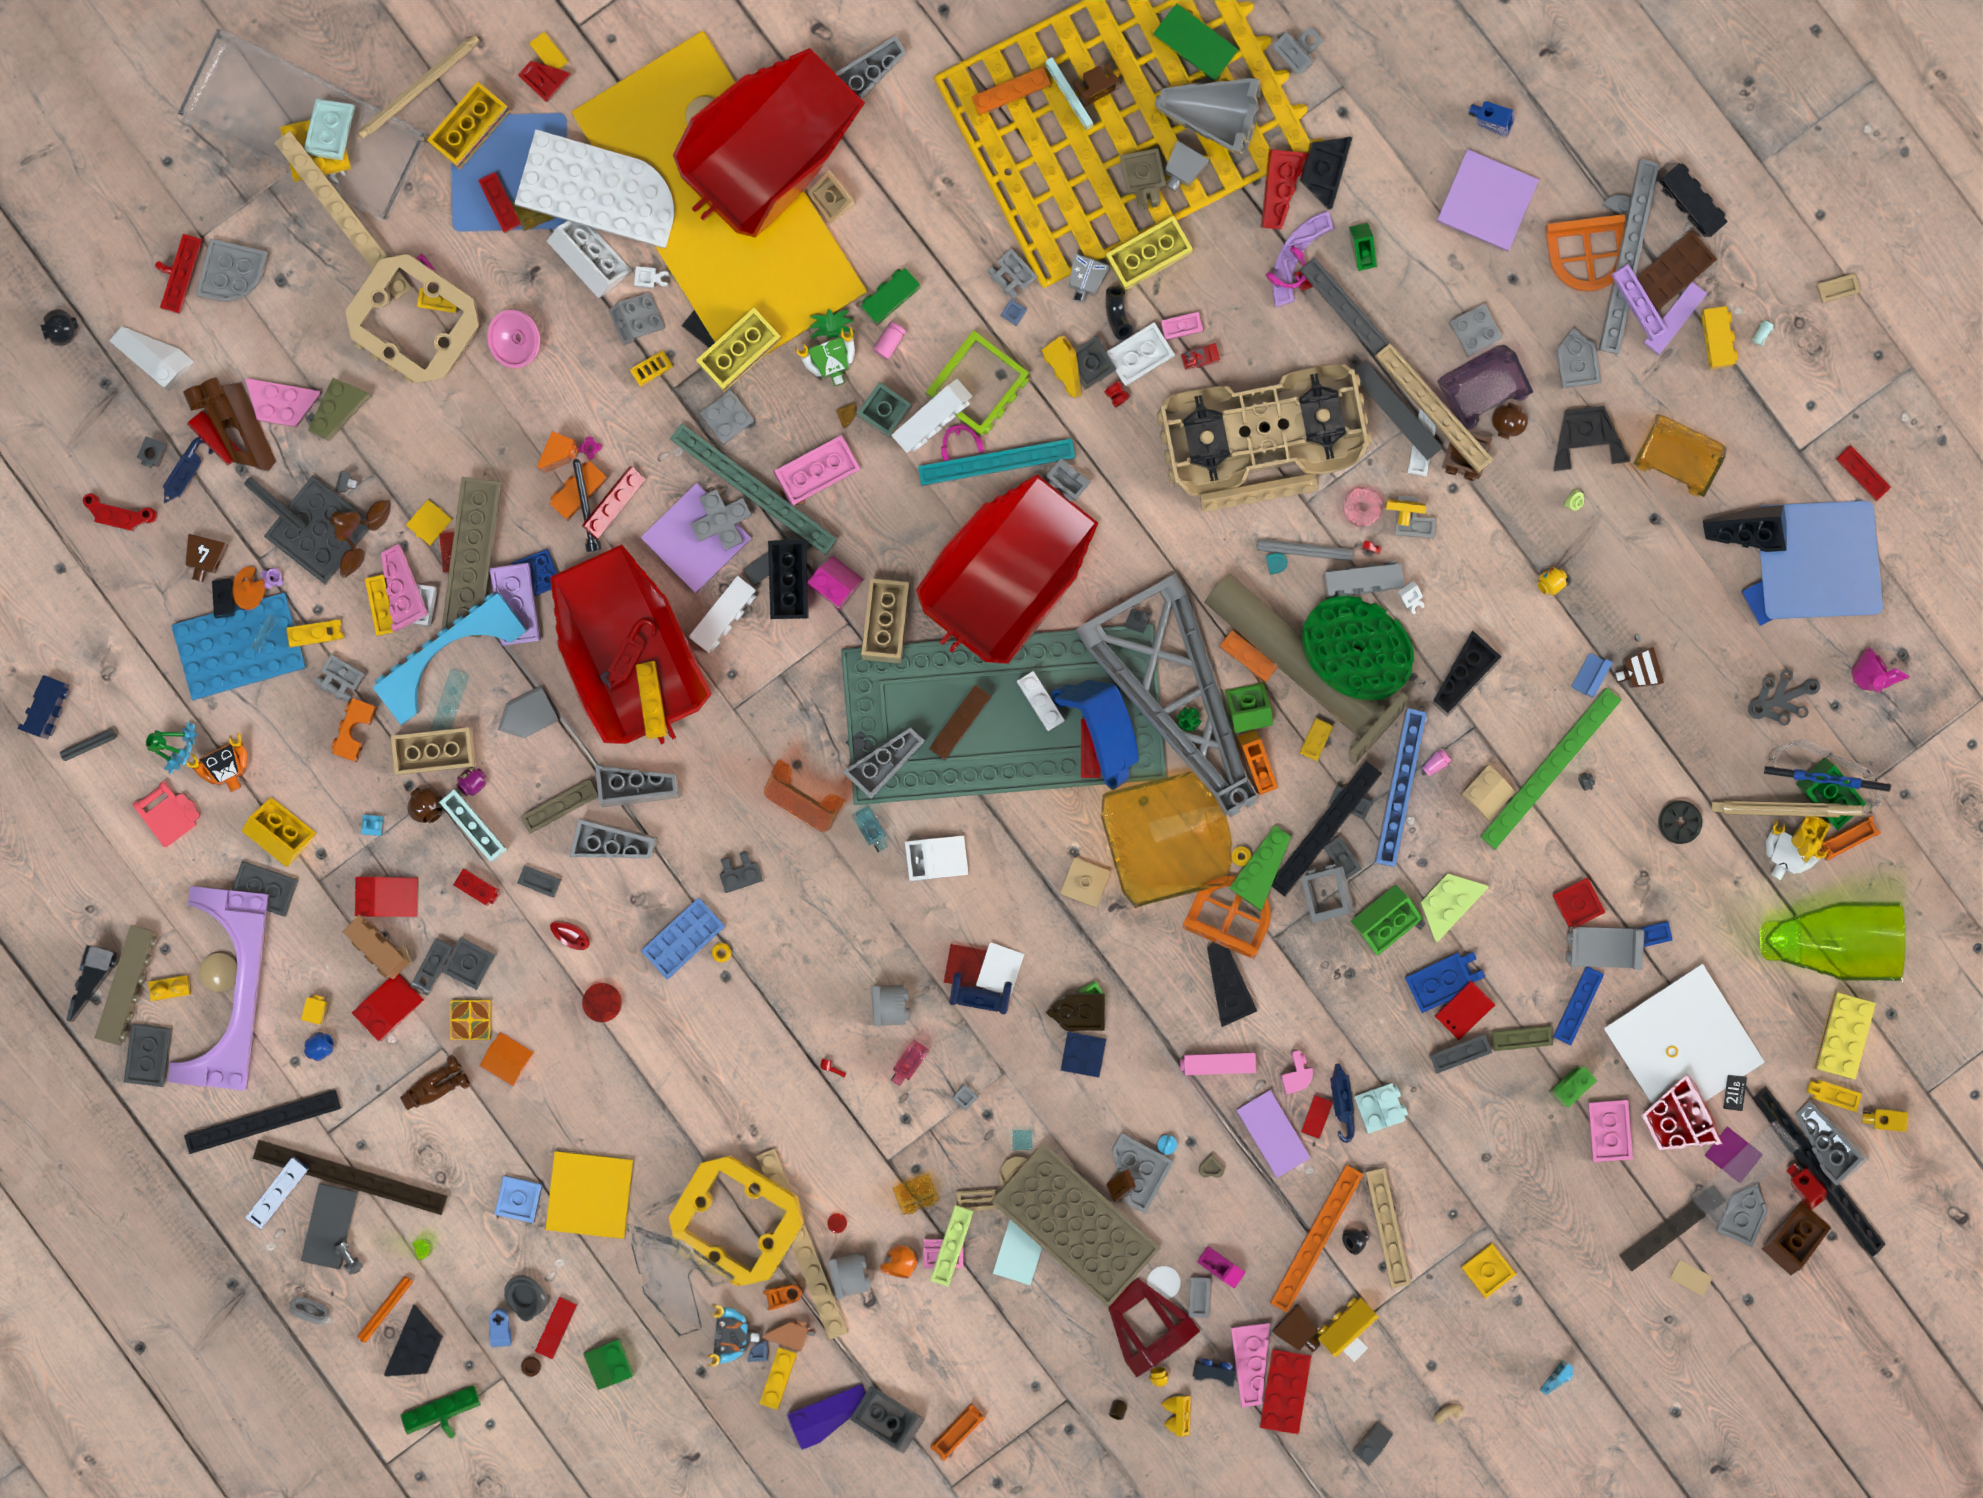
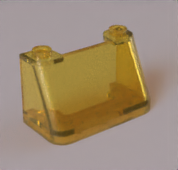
(1681, 454)

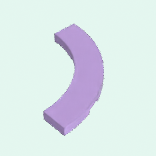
(1286, 260)

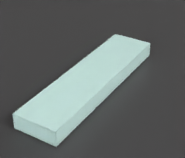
(1069, 94)

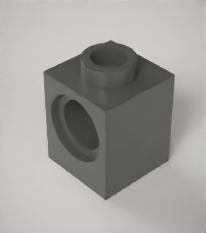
(148, 444)

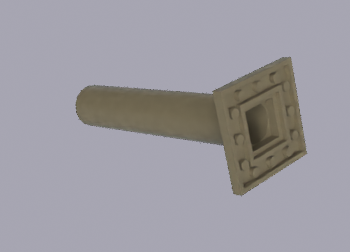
(1284, 649)

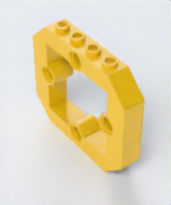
(782, 1237)

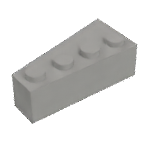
(1363, 580)
(882, 764)
(633, 786)

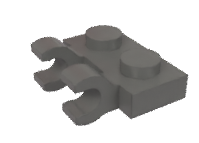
(740, 877)

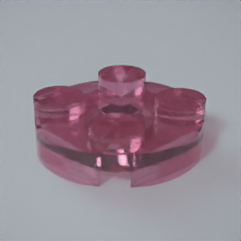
(1358, 517)

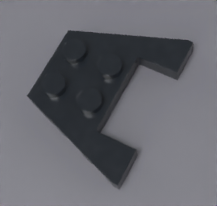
(1586, 429)

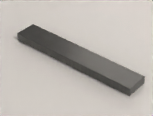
(1344, 306)
(1397, 411)

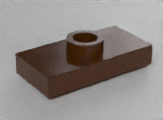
(1121, 1185)

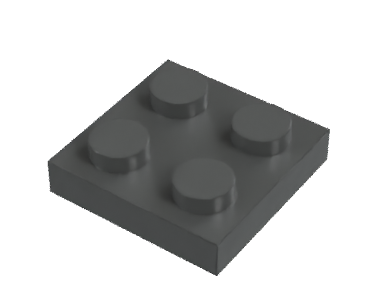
(468, 963)

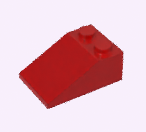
(386, 896)
(387, 1007)

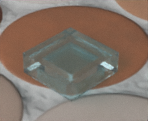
(1022, 1140)

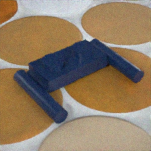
(978, 997)

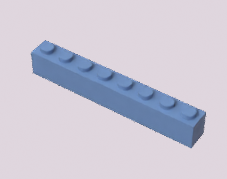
(1400, 788)

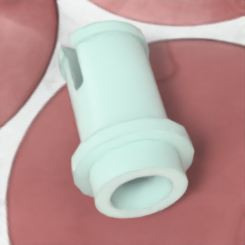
(1762, 333)

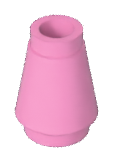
(1437, 762)

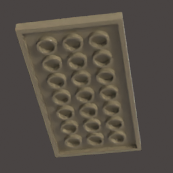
(1075, 1224)

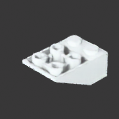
(936, 858)

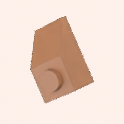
(789, 1334)

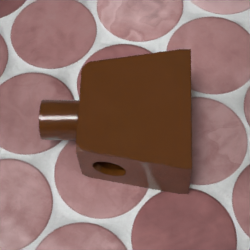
(1297, 1330)

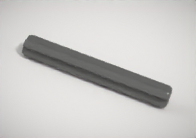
(274, 504)

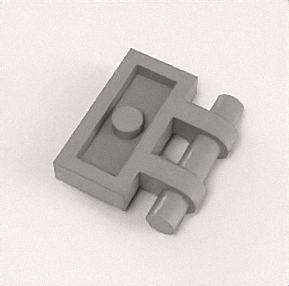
(1016, 269)
(341, 672)

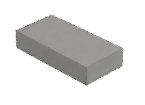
(1199, 1297)

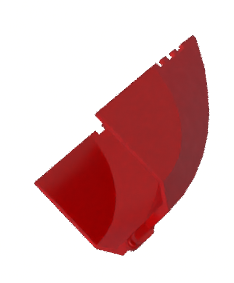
(765, 140)
(1007, 570)
(594, 615)

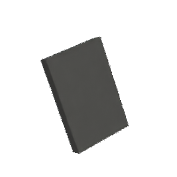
(264, 881)
(147, 1055)

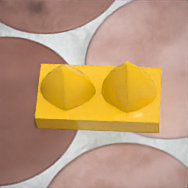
(169, 988)
(1181, 1407)

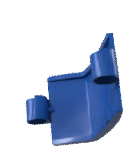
(1107, 724)

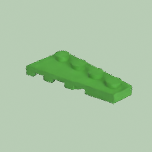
(1259, 873)

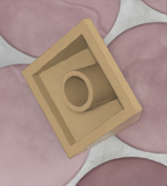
(831, 197)

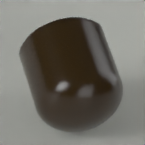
(1118, 1410)

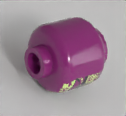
(471, 781)

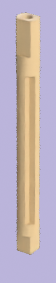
(1786, 809)

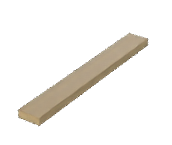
(1434, 408)

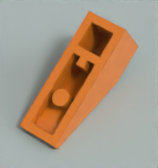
(1257, 761)

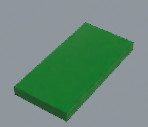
(1195, 42)

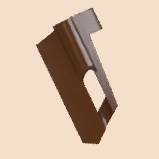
(227, 408)

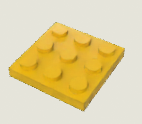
(326, 165)

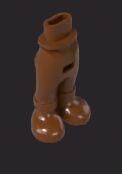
(426, 1092)

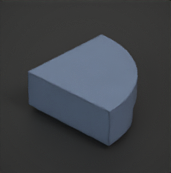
(758, 1352)

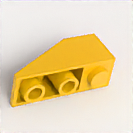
(1064, 362)

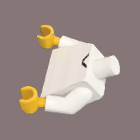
(1785, 855)

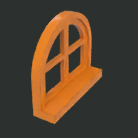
(1584, 228)
(1221, 936)

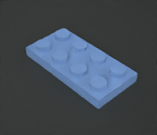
(683, 938)

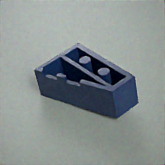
(45, 707)

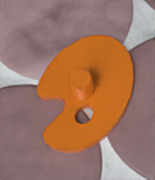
(248, 593)

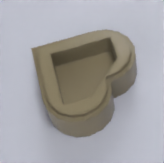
(1211, 1166)

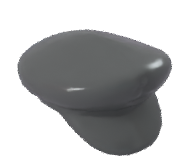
(525, 1297)

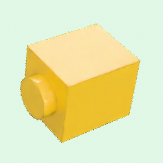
(315, 1009)

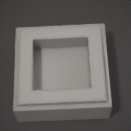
(965, 1097)

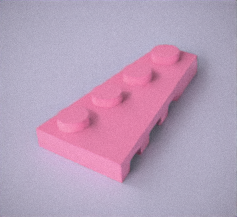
(403, 593)
(1250, 1354)

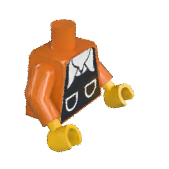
(223, 764)

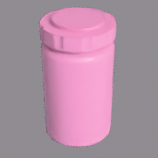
(889, 340)

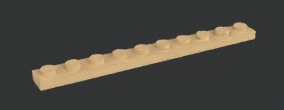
(337, 208)
(807, 1256)

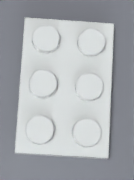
(1140, 354)

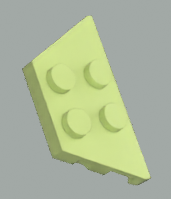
(1448, 902)

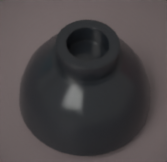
(1354, 1240)

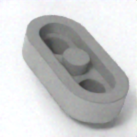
(309, 1310)

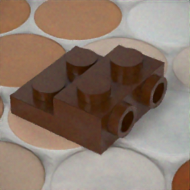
(1456, 463)

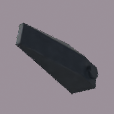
(1756, 528)
(95, 968)

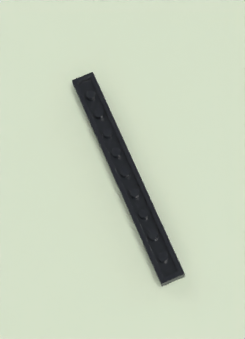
(1809, 1160)

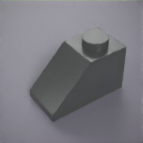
(1373, 1443)

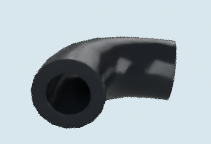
(1117, 313)

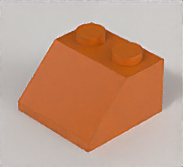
(557, 452)

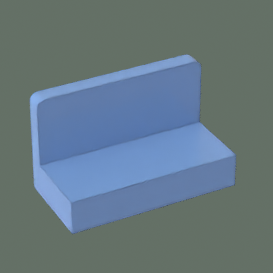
(1591, 675)

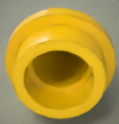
(1158, 1376)

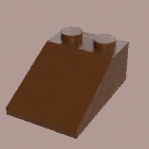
(1796, 1239)

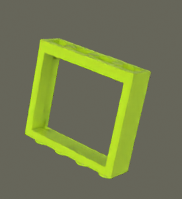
(1009, 397)

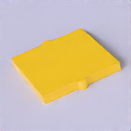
(429, 522)

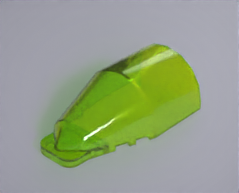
(1842, 940)

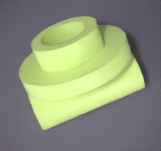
(1575, 500)

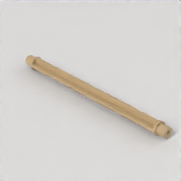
(420, 85)

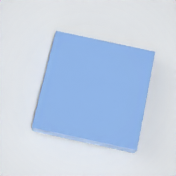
(518, 1199)

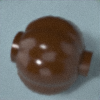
(1509, 420)
(425, 805)

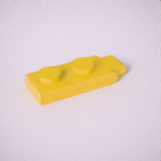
(1834, 1095)

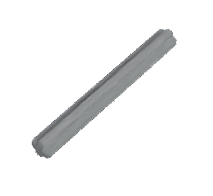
(1305, 550)

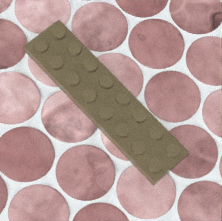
(471, 548)

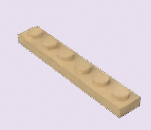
(1258, 492)
(1388, 1228)

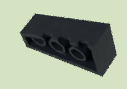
(1691, 198)
(1468, 670)

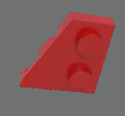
(543, 79)

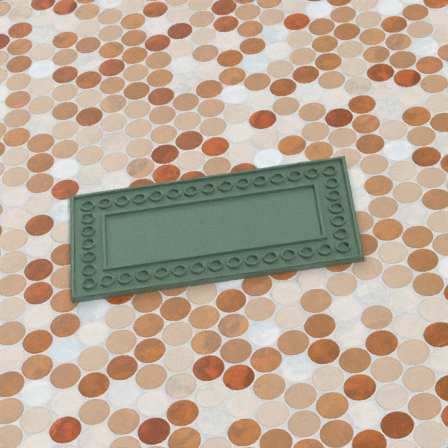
(1007, 741)

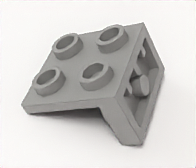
(636, 318)

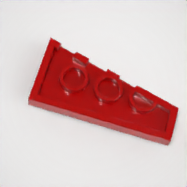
(1280, 183)

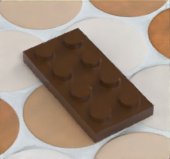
(1675, 269)

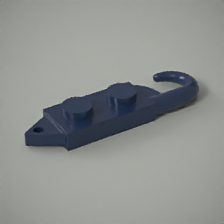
(183, 472)
(1343, 1101)

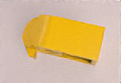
(1809, 836)

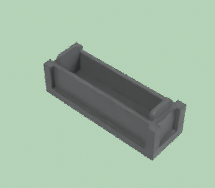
(1460, 1054)

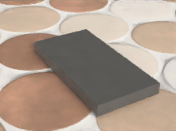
(328, 1224)

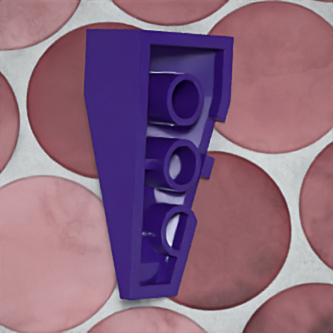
(821, 1418)

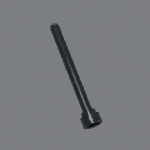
(591, 543)

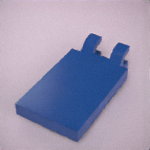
(1442, 980)

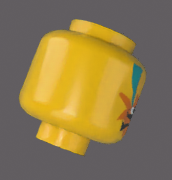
(1552, 581)

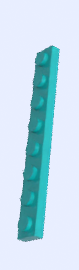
(996, 462)

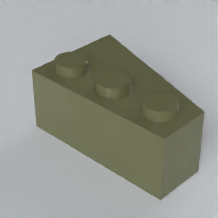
(336, 408)

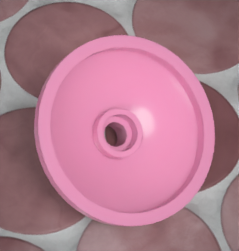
(505, 340)

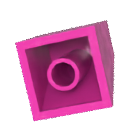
(835, 582)

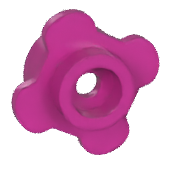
(595, 447)

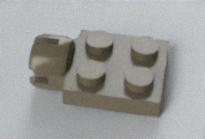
(1143, 176)

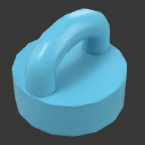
(1167, 1144)

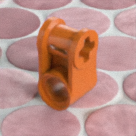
(781, 1296)

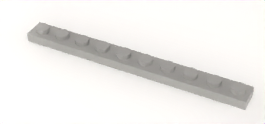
(1629, 253)

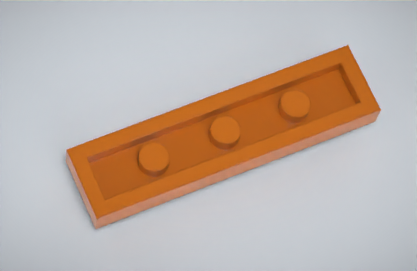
(1011, 91)

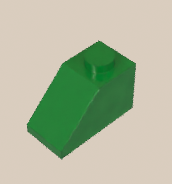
(1363, 246)

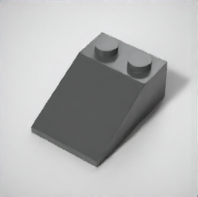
(887, 1419)

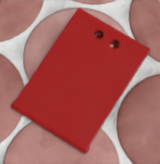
(1464, 1010)

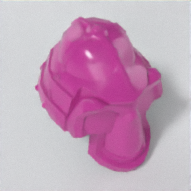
(1871, 672)

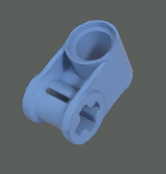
(499, 1332)

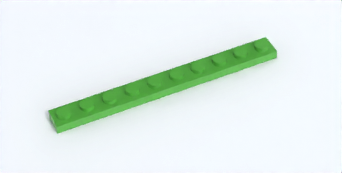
(1550, 768)

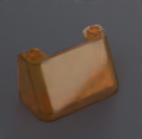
(816, 814)

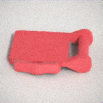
(170, 817)

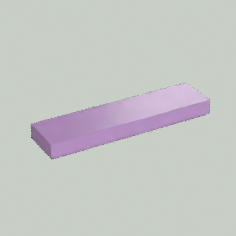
(1639, 302)
(1677, 316)

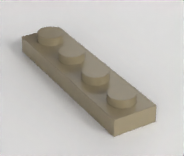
(559, 806)

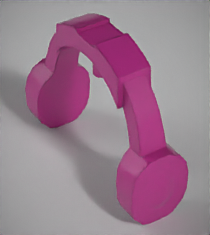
(1274, 280)
(949, 431)

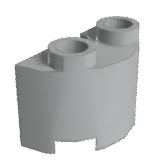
(1067, 480)

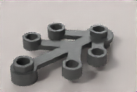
(1780, 699)

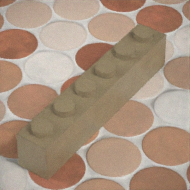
(125, 985)

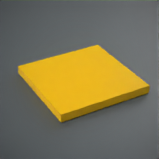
(589, 1195)

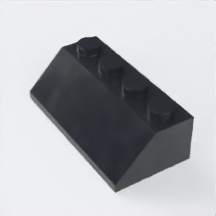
(788, 579)

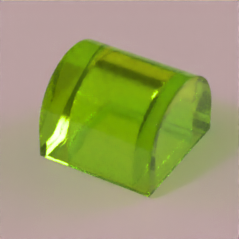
(422, 1248)

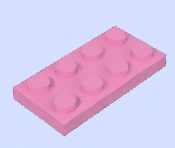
(816, 470)

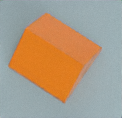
(506, 1058)

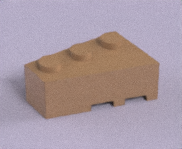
(376, 947)

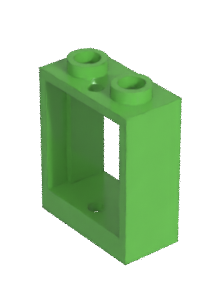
(1578, 1083)

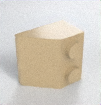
(1488, 792)

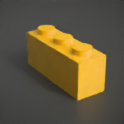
(1718, 337)

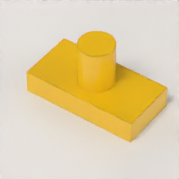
(1405, 509)

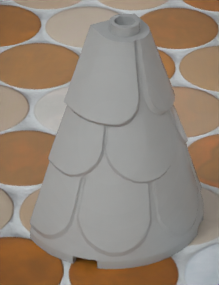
(1215, 110)

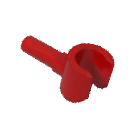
(826, 1065)

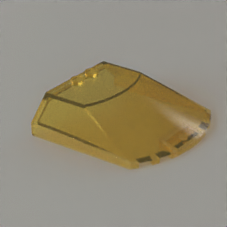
(1166, 838)

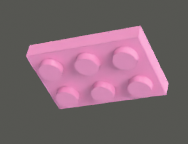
(1610, 1131)

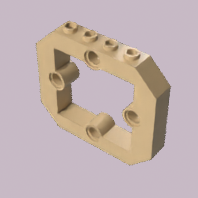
(378, 282)

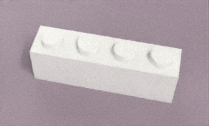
(722, 614)

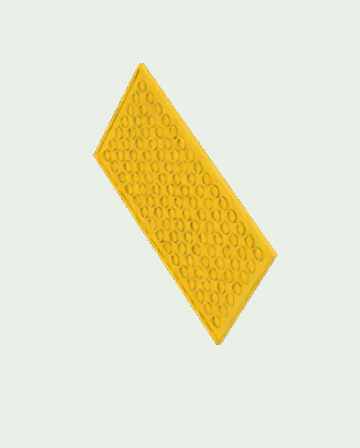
(784, 271)

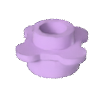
(274, 572)

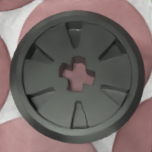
(1687, 832)

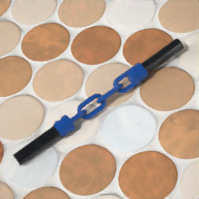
(1854, 782)

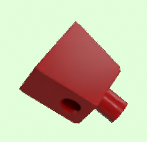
(1812, 1192)

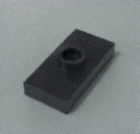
(223, 598)

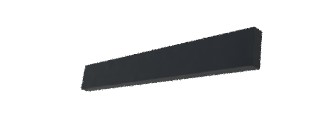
(1325, 828)
(262, 1122)

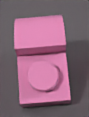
(1298, 1079)

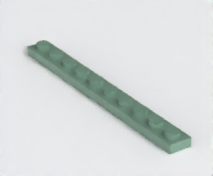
(753, 489)

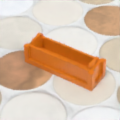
(1849, 838)
(957, 1431)

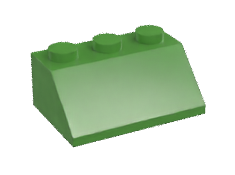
(1386, 919)

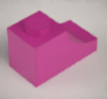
(1221, 1267)

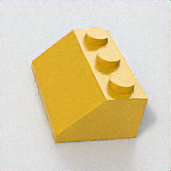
(278, 832)
(1346, 1326)

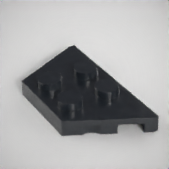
(1325, 168)
(415, 1346)

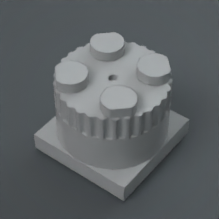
(889, 1005)
(849, 1275)

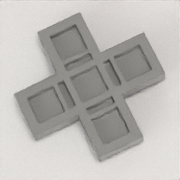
(721, 520)

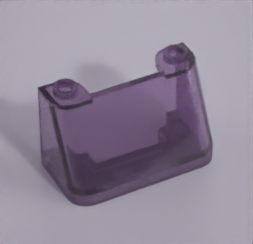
(1484, 384)

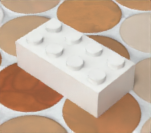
(929, 418)

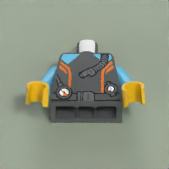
(730, 1335)

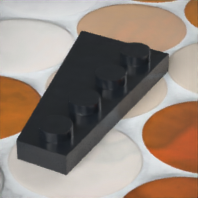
(1229, 987)

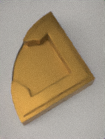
(846, 414)

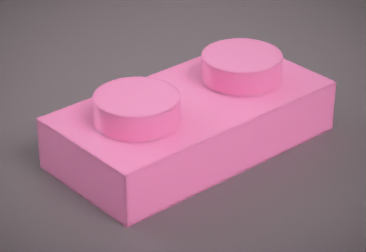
(1181, 326)

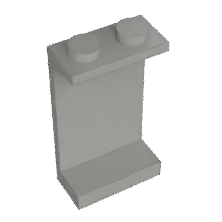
(1605, 947)

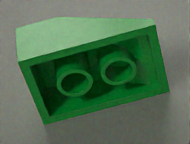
(1830, 792)

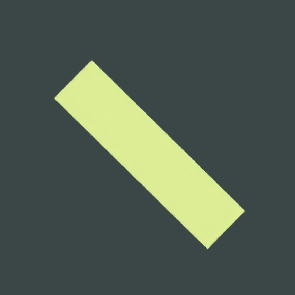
(951, 1245)

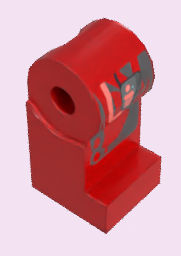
(1200, 357)

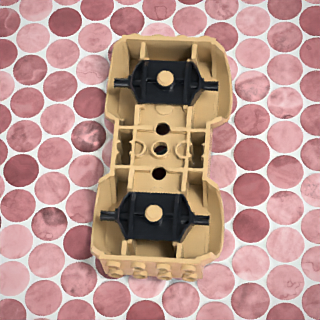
(1322, 434)

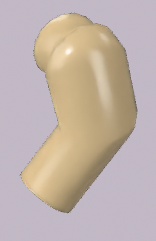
(1446, 1412)

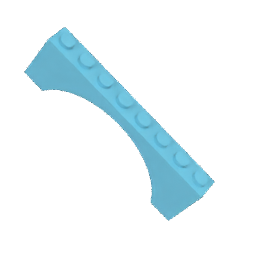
(401, 687)

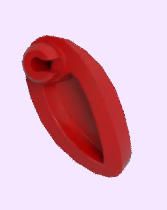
(570, 935)

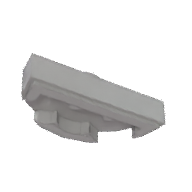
(1618, 204)

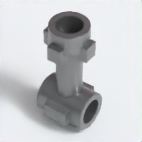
(353, 1265)

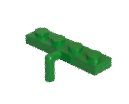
(440, 1411)

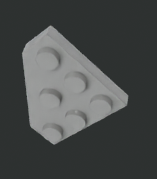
(1146, 1167)

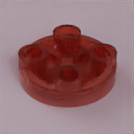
(602, 1002)

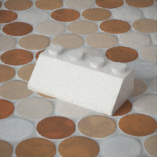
(589, 257)

